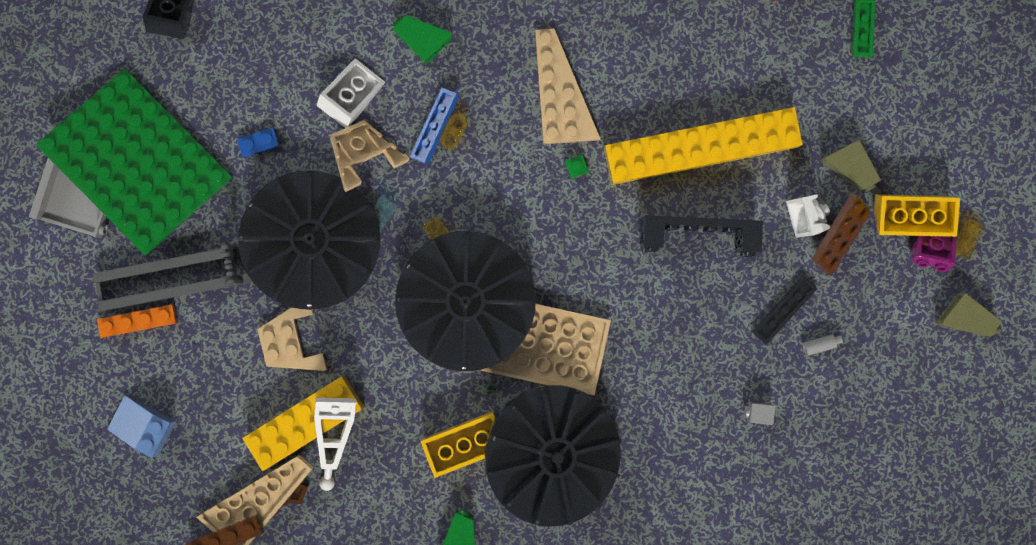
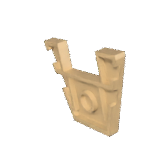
(358, 145)
(282, 343)

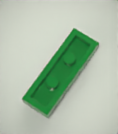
(863, 28)

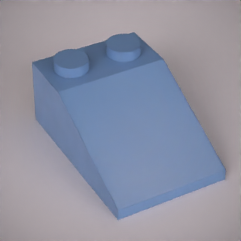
(141, 426)

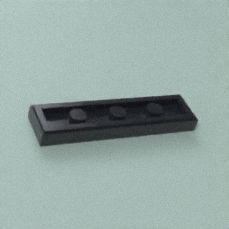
(784, 310)

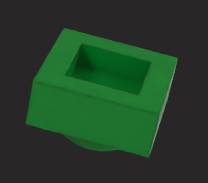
(576, 166)

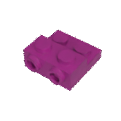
(934, 252)

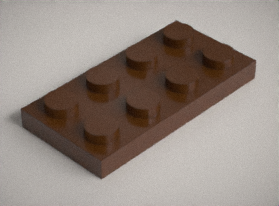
(841, 235)

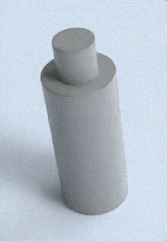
(821, 344)

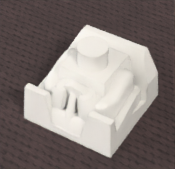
(808, 216)

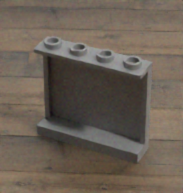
(65, 204)

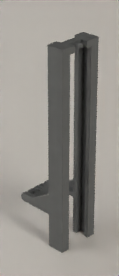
(226, 251)

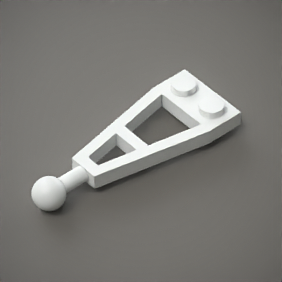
(332, 409)

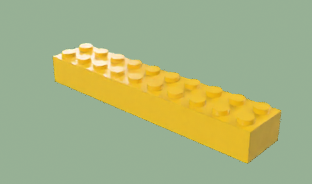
(703, 146)

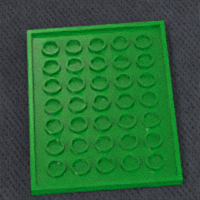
(134, 161)

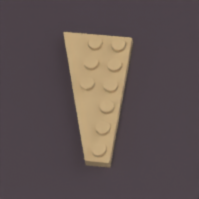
(562, 104)
(260, 498)

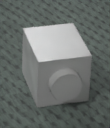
(760, 413)

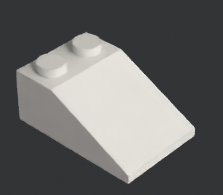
(350, 93)

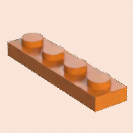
(137, 321)

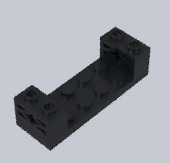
(747, 240)

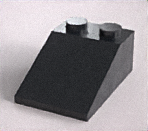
(168, 17)

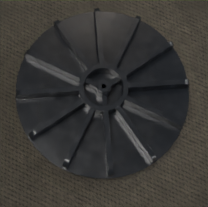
(309, 240)
(465, 301)
(552, 455)

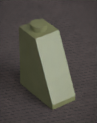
(853, 166)
(969, 316)

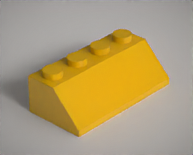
(916, 215)

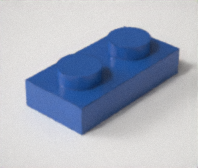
(258, 142)

